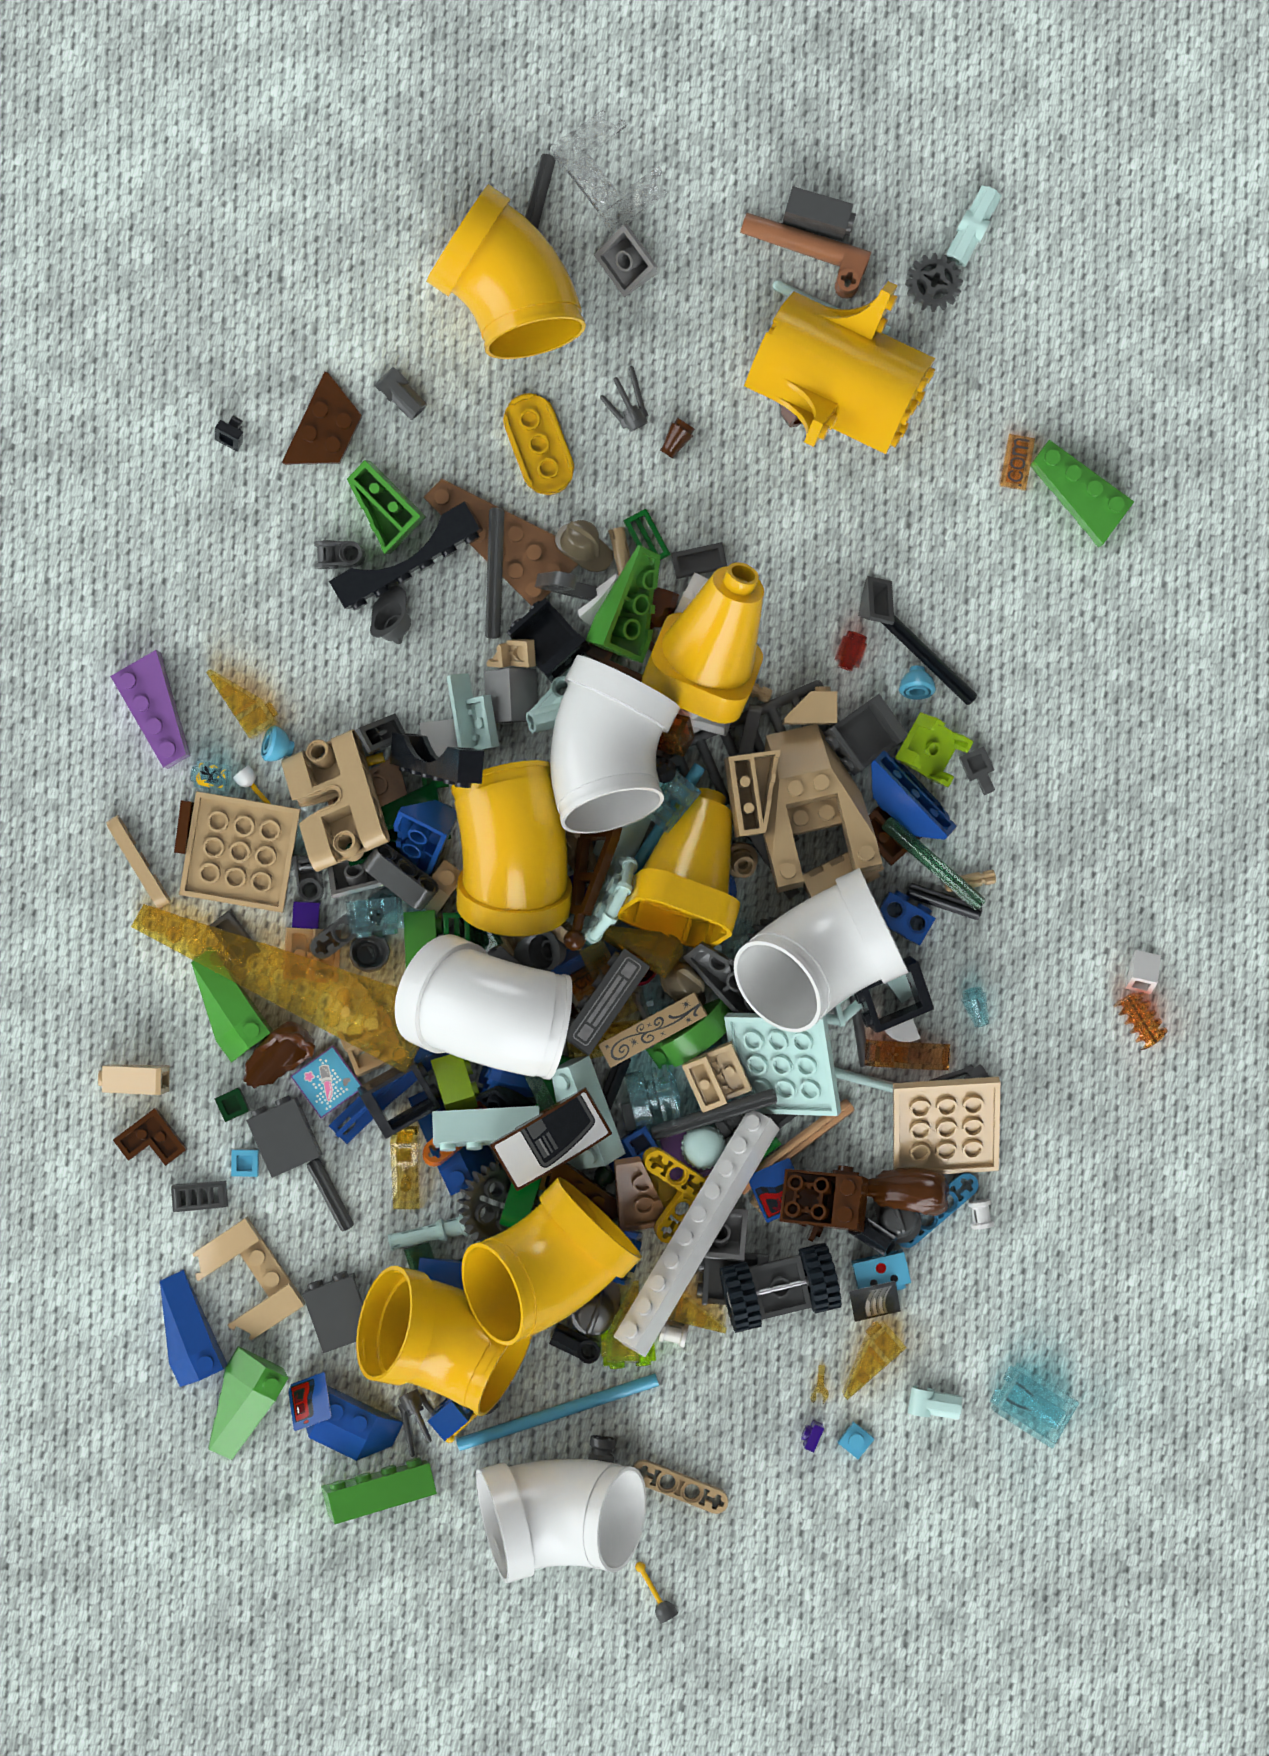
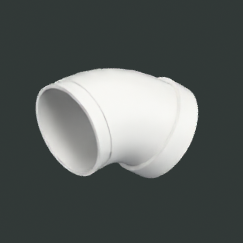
(607, 748)
(818, 956)
(484, 1008)
(561, 1514)

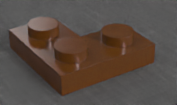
(151, 1131)

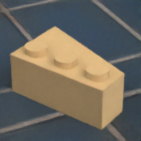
(825, 874)

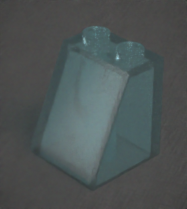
(1034, 1404)

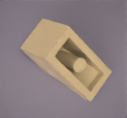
(815, 708)
(446, 878)

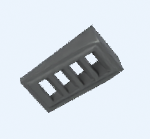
(188, 1187)

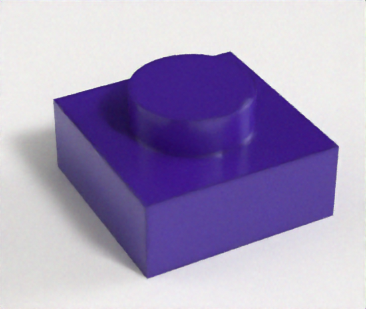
(812, 1435)

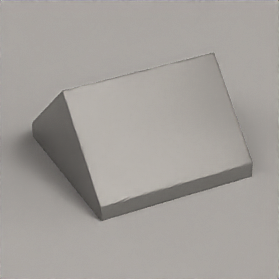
(626, 261)
(512, 693)
(350, 880)
(731, 1238)

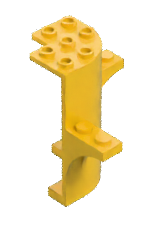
(841, 370)

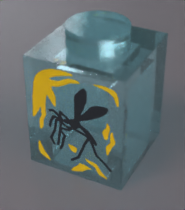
(211, 776)

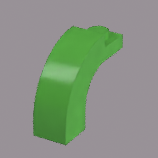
(692, 1039)

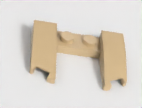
(282, 1294)

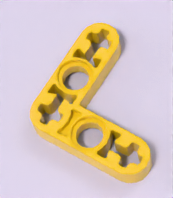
(684, 1193)

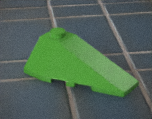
(246, 1396)

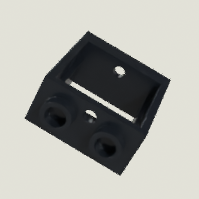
(920, 994)
(411, 1115)

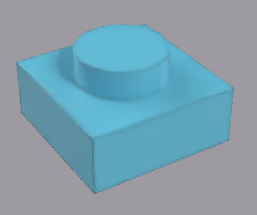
(245, 1162)
(855, 1440)

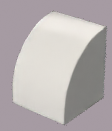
(1143, 972)
(904, 1032)

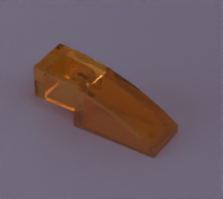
(907, 1054)

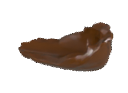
(278, 1053)
(911, 1190)

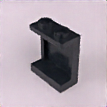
(553, 638)

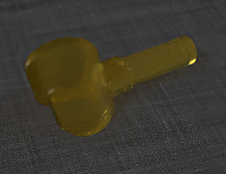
(820, 1385)

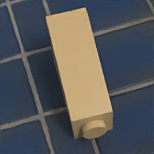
(135, 1079)

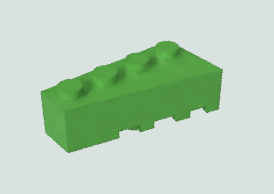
(1082, 492)
(378, 1490)

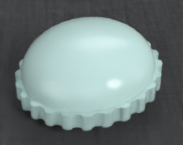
(703, 1146)

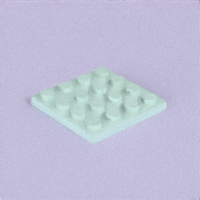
(791, 1063)

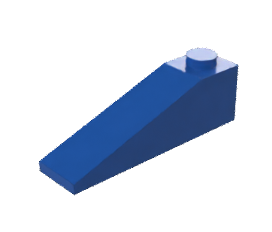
(463, 1162)

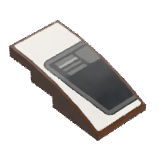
(551, 1139)

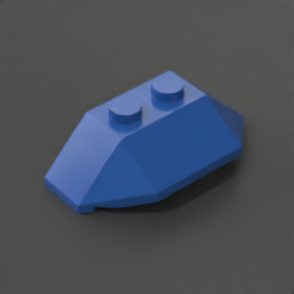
(908, 799)
(354, 1427)

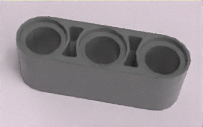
(401, 876)

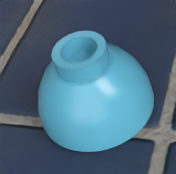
(917, 684)
(276, 744)

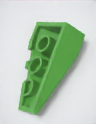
(625, 615)
(231, 1013)

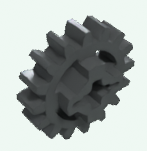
(943, 285)

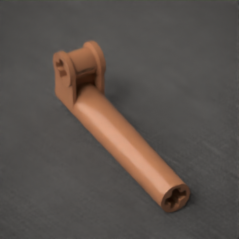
(849, 258)

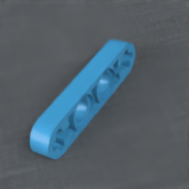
(956, 1204)

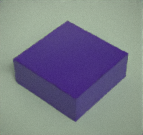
(306, 915)

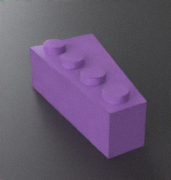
(152, 704)

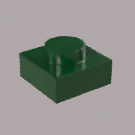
(232, 1104)

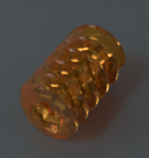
(1142, 1019)

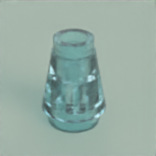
(976, 1006)

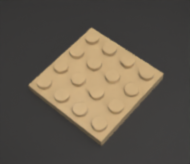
(239, 851)
(947, 1125)

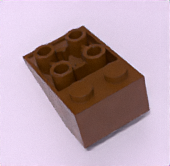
(824, 1199)

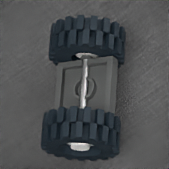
(780, 1287)

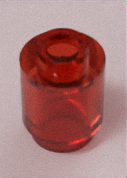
(851, 651)

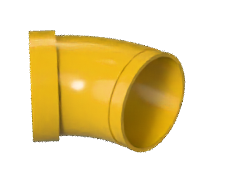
(509, 281)
(512, 852)
(544, 1265)
(429, 1338)

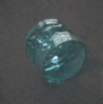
(652, 1095)

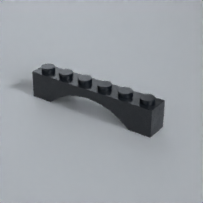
(453, 529)
(455, 766)

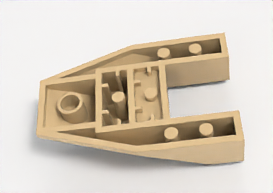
(812, 795)

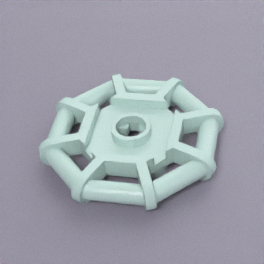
(611, 898)

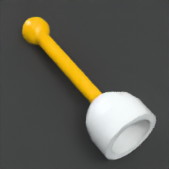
(246, 778)

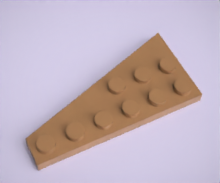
(525, 546)

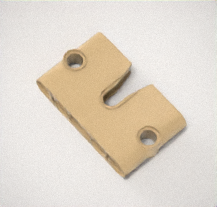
(355, 814)

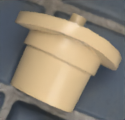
(743, 860)

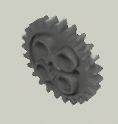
(488, 1224)

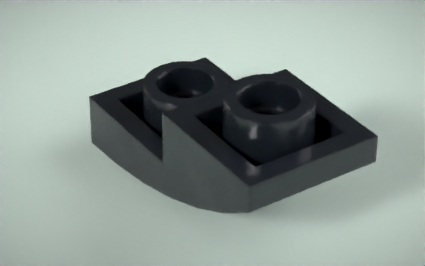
(503, 1097)

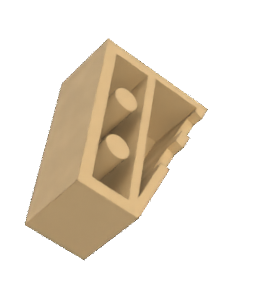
(750, 790)

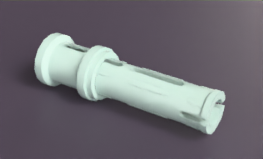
(440, 1230)

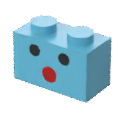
(881, 1269)

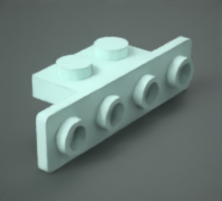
(472, 716)

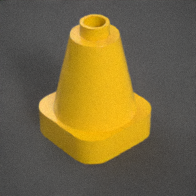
(710, 650)
(687, 878)

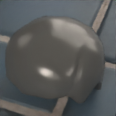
(363, 959)

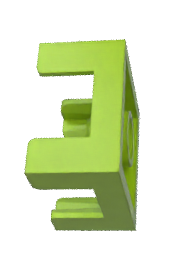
(931, 747)

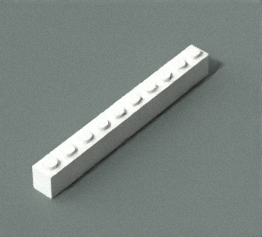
(696, 1232)

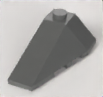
(719, 975)

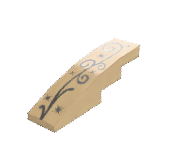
(652, 1029)

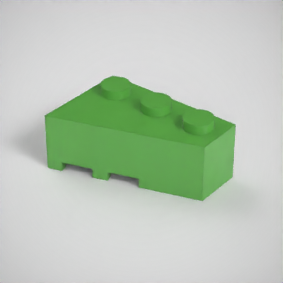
(385, 506)
(419, 930)

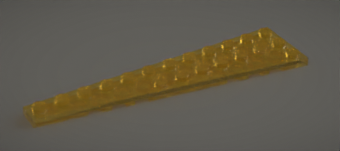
(324, 995)

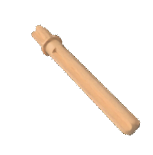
(805, 1138)

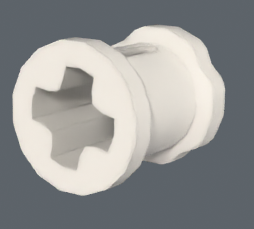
(981, 1214)
(674, 1333)

